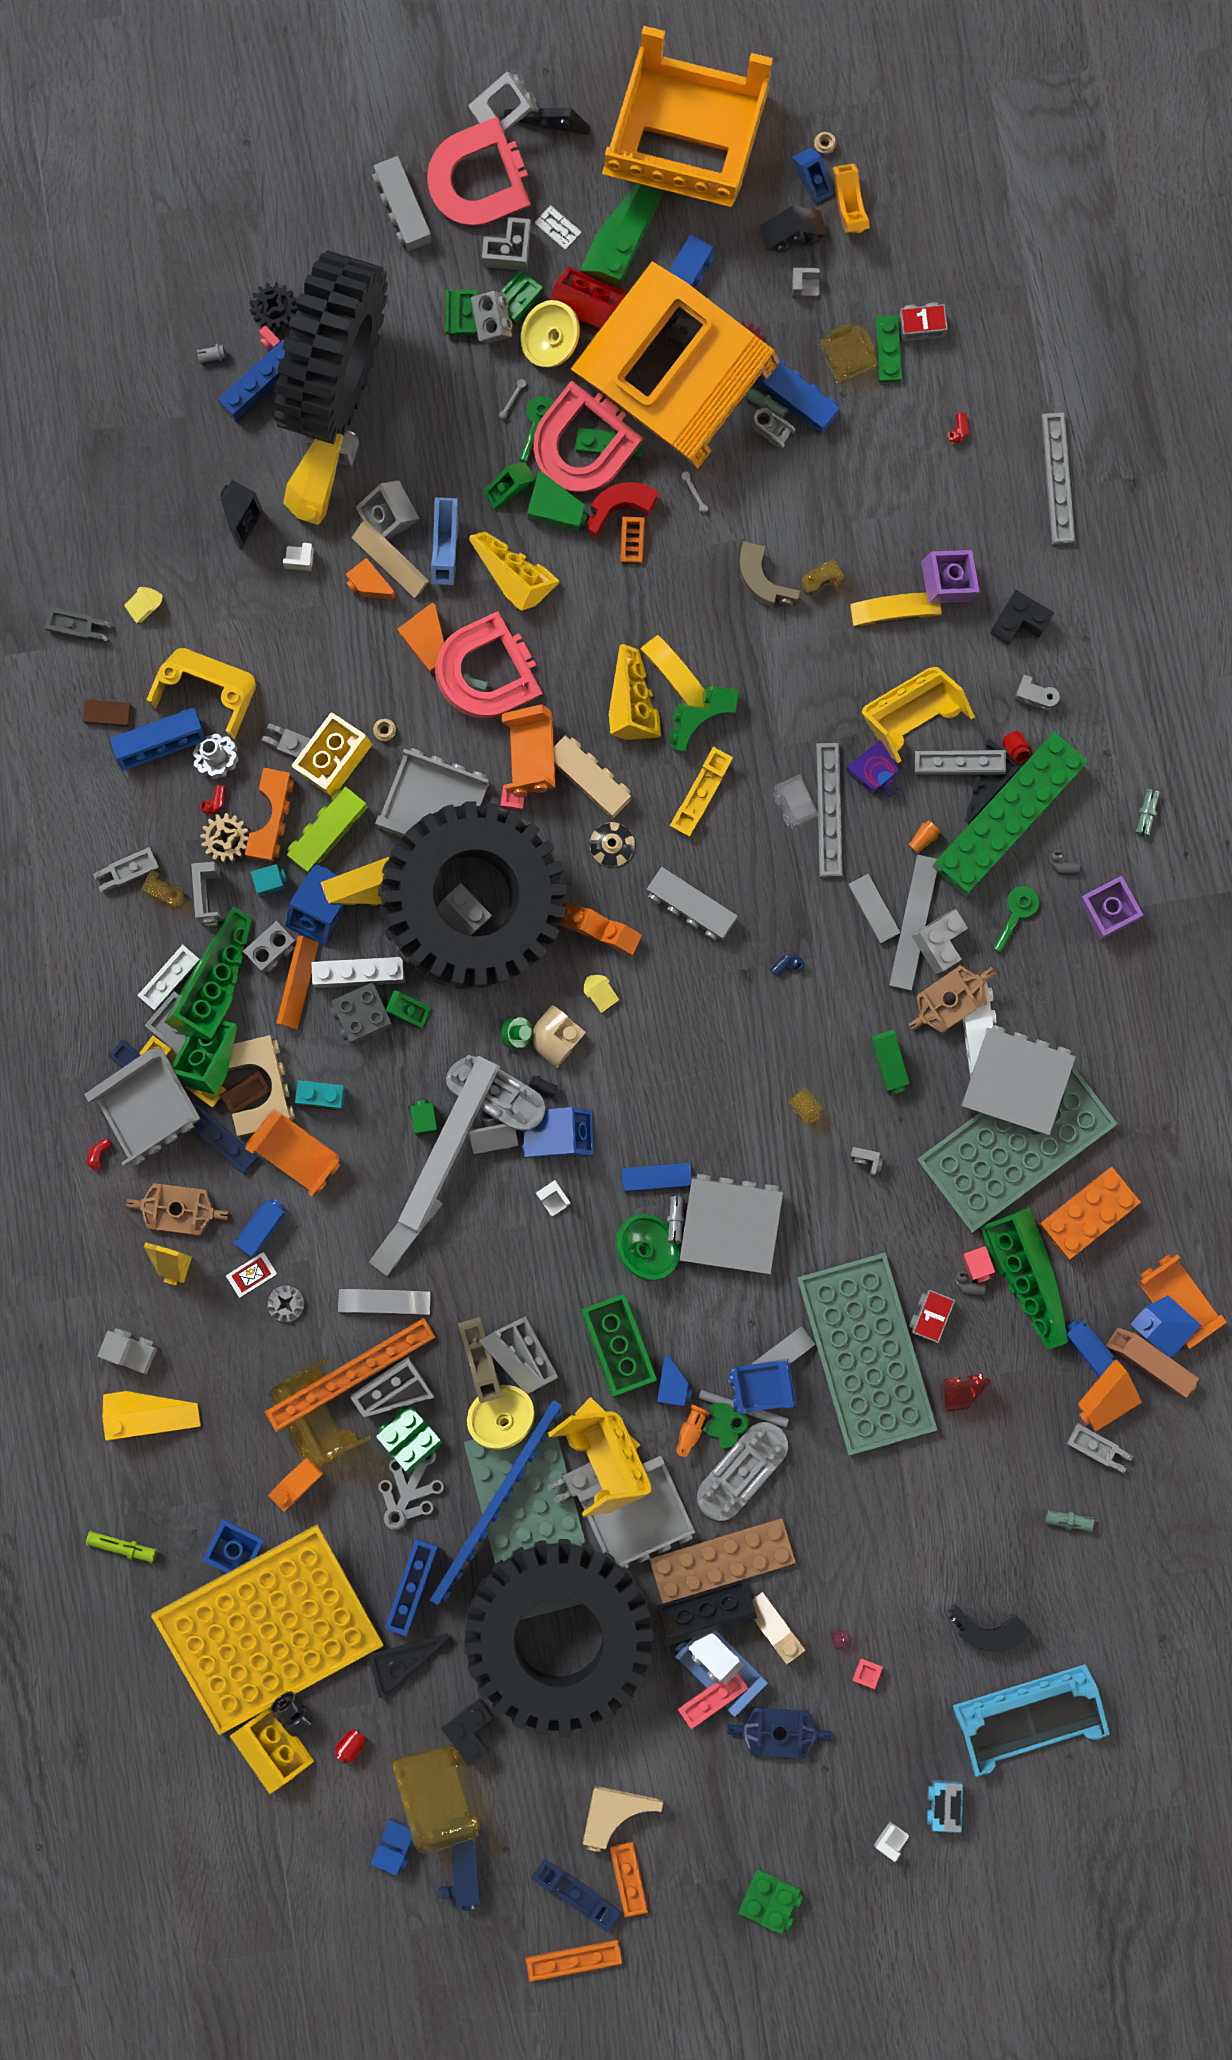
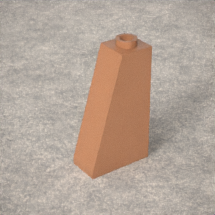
(1152, 1362)

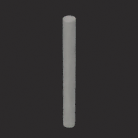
(761, 1414)

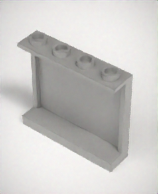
(425, 787)
(1018, 1080)
(145, 1105)
(731, 1224)
(644, 1524)

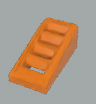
(638, 521)

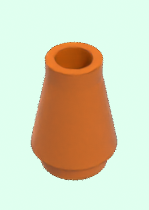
(925, 836)

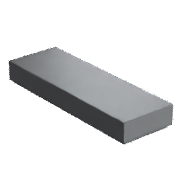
(874, 908)

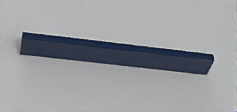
(207, 1127)

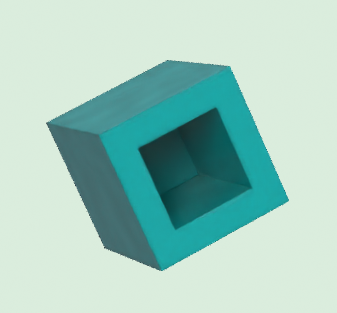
(269, 880)

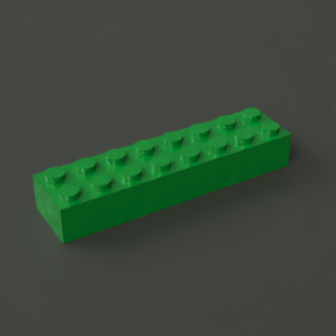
(1009, 814)

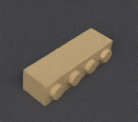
(589, 777)

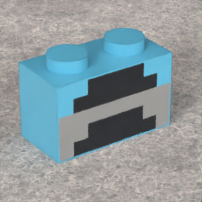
(946, 1806)

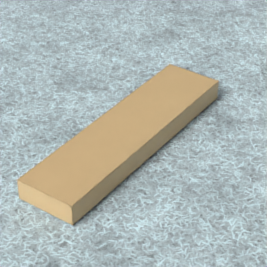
(390, 559)

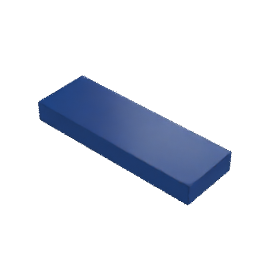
(656, 1177)

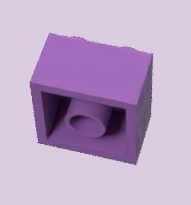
(950, 576)
(1110, 907)

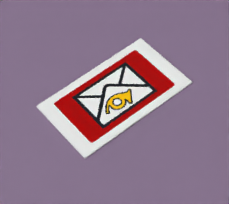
(251, 1274)

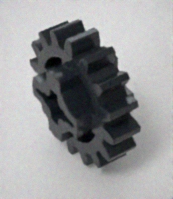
(270, 297)

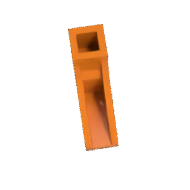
(600, 928)

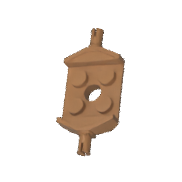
(969, 994)
(195, 1212)

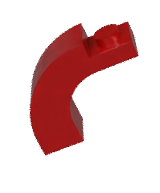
(620, 496)

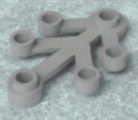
(407, 1492)

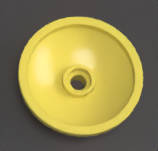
(541, 332)
(487, 1419)

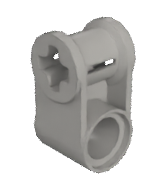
(774, 428)

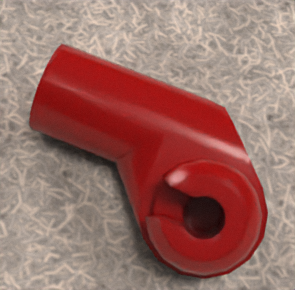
(960, 430)
(216, 803)
(95, 1152)

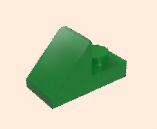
(408, 1009)

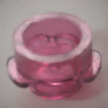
(839, 1639)

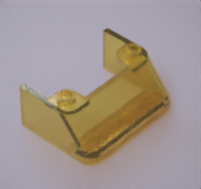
(316, 1432)

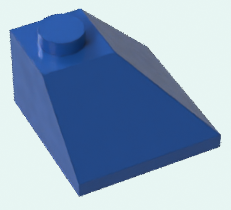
(1166, 1325)

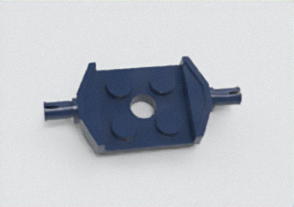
(760, 1727)

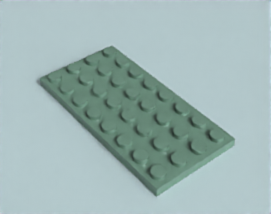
(997, 1161)
(866, 1354)
(531, 1509)

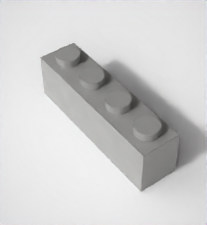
(402, 204)
(691, 904)

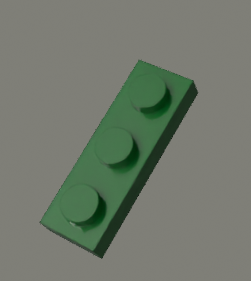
(888, 349)
(596, 441)

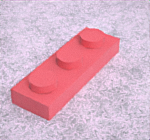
(711, 1700)

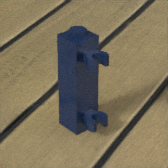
(466, 1877)

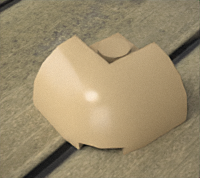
(555, 1036)

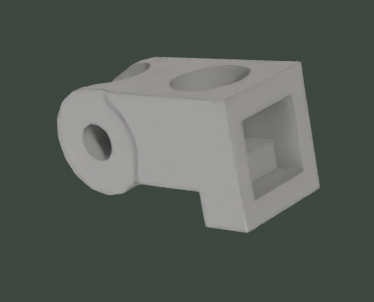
(1035, 695)

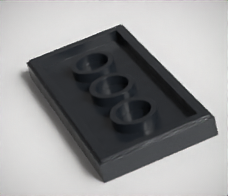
(706, 1611)

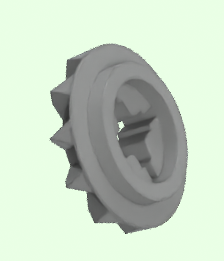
(284, 1314)

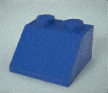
(232, 1547)

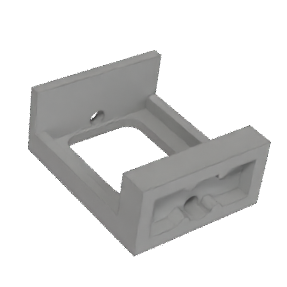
(483, 112)
(200, 874)

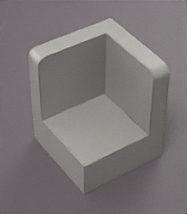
(805, 282)

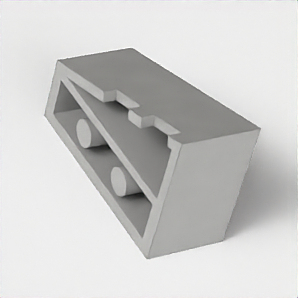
(520, 1355)

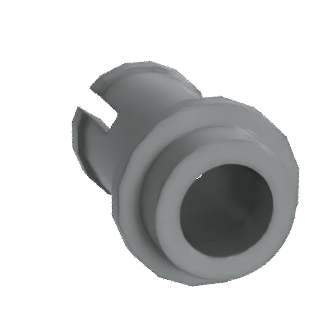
(211, 354)

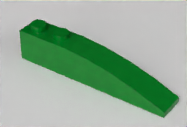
(622, 235)
(212, 982)
(1026, 1267)

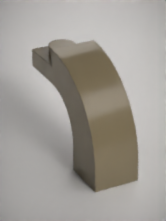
(757, 584)
(480, 1360)

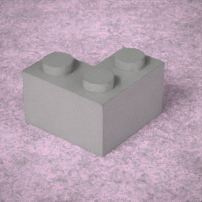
(509, 252)
(935, 941)
(126, 1351)

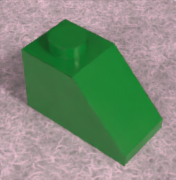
(509, 484)

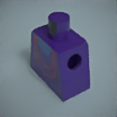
(875, 770)

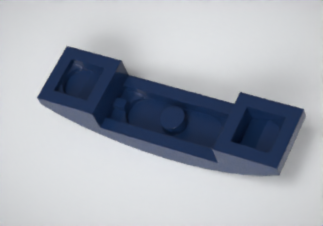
(576, 1894)

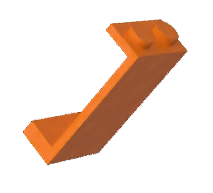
(531, 750)
(294, 1151)
(1173, 1280)

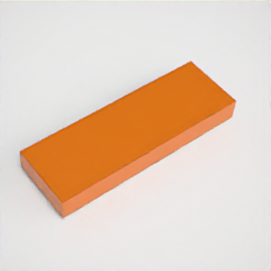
(628, 1879)

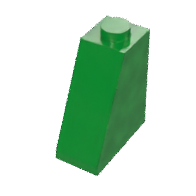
(555, 505)
(889, 1062)

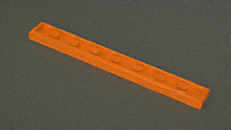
(349, 1374)

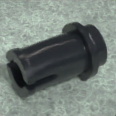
(542, 1086)

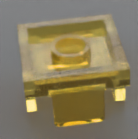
(848, 351)

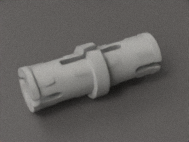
(676, 1220)

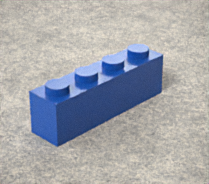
(690, 265)
(253, 385)
(800, 397)
(158, 739)
(411, 1587)

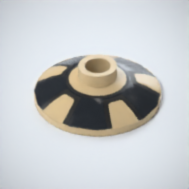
(614, 855)

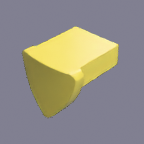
(143, 603)
(600, 992)

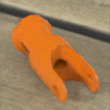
(691, 1430)

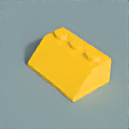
(332, 754)
(271, 1750)

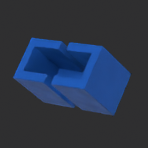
(388, 1857)

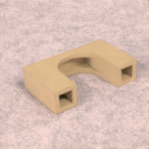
(262, 1054)

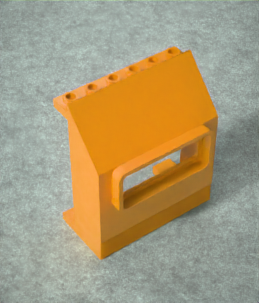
(693, 107)
(702, 382)

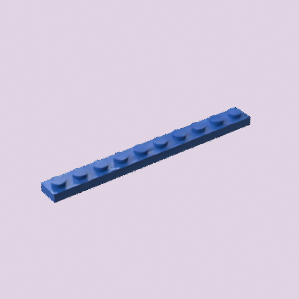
(492, 1512)

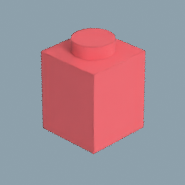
(978, 1264)

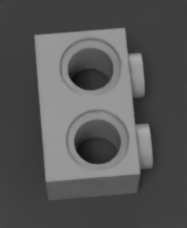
(487, 318)
(265, 942)

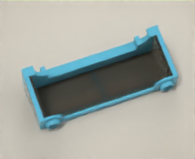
(1030, 1717)

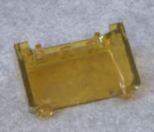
(434, 1799)

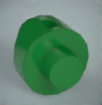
(516, 1032)

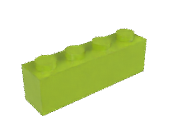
(327, 830)

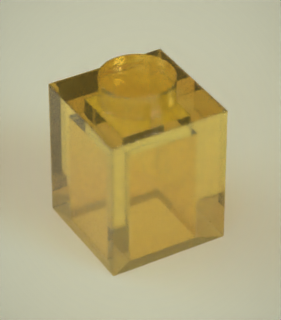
(805, 1106)

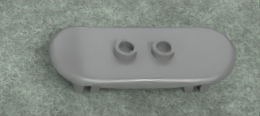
(506, 1098)
(742, 1471)

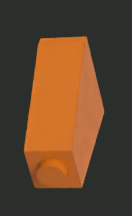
(424, 636)
(1108, 1397)

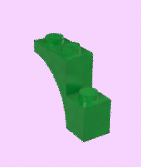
(688, 717)

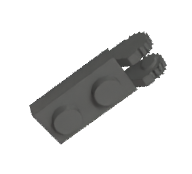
(75, 624)

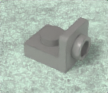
(863, 1156)

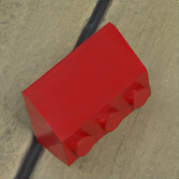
(587, 296)

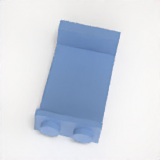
(749, 1675)

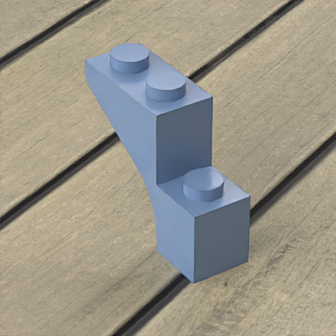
(444, 541)

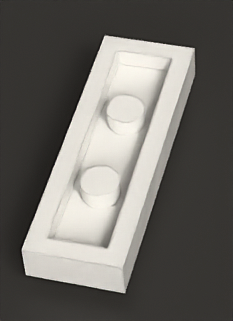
(169, 977)

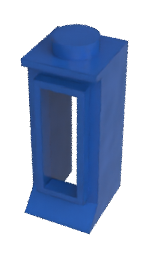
(260, 1227)
(1089, 1347)

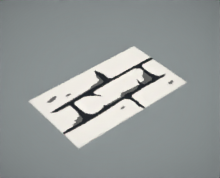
(557, 227)

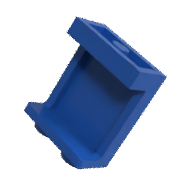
(762, 1386)

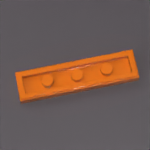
(297, 982)
(573, 1960)

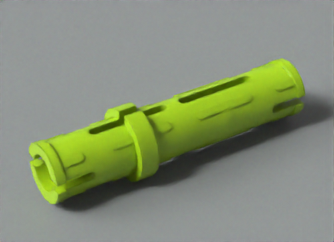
(122, 1547)

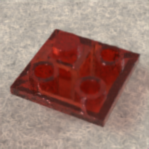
(961, 1394)

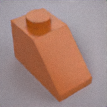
(368, 582)
(295, 1484)

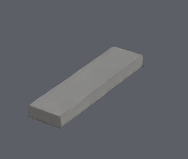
(960, 762)

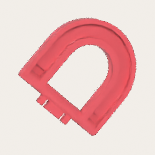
(461, 146)
(558, 419)
(484, 703)

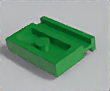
(521, 295)
(460, 313)

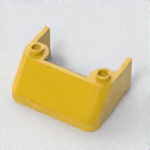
(237, 684)
(912, 705)
(611, 1457)

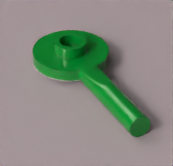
(535, 411)
(1022, 904)

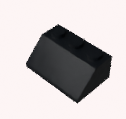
(241, 511)

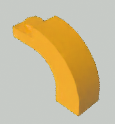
(849, 199)

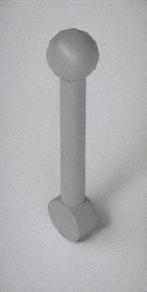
(521, 385)
(686, 477)

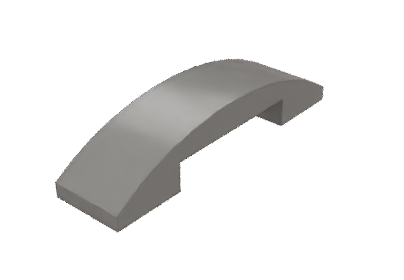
(398, 1242)
(384, 1301)
(790, 1347)

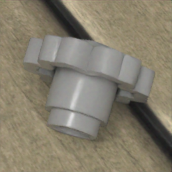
(215, 756)

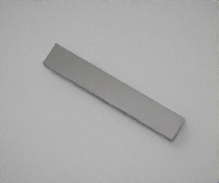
(1058, 478)
(829, 810)
(914, 920)

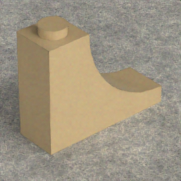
(611, 1808)

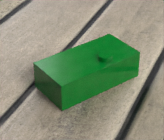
(617, 1345)

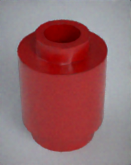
(1017, 747)
(350, 1746)

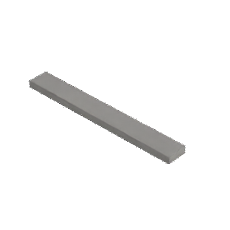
(449, 1143)

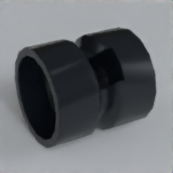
(291, 1713)

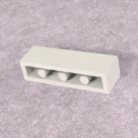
(358, 972)
(975, 1026)

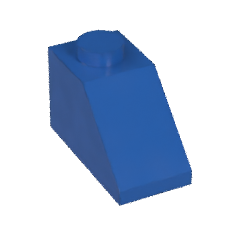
(813, 174)
(673, 1385)

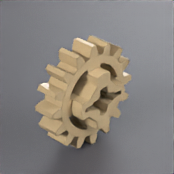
(233, 836)

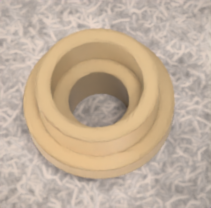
(828, 137)
(384, 723)

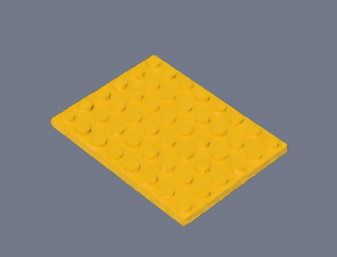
(267, 1629)

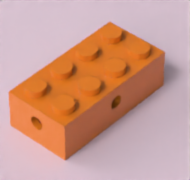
(1089, 1213)

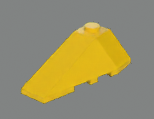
(311, 483)
(518, 579)
(630, 706)
(356, 886)
(168, 1263)
(139, 1414)

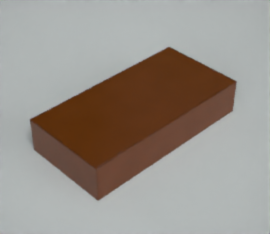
(107, 713)
(244, 1092)

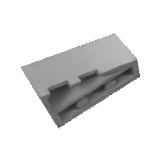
(392, 1389)

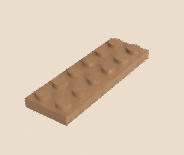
(722, 1560)

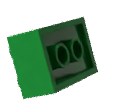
(205, 1062)

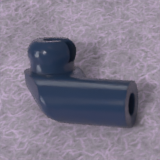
(789, 962)

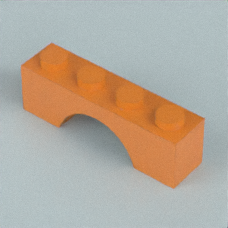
(264, 843)

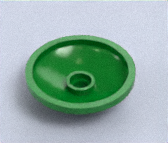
(650, 1236)

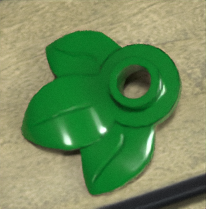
(722, 1424)

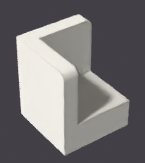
(299, 557)
(553, 1198)
(891, 1841)

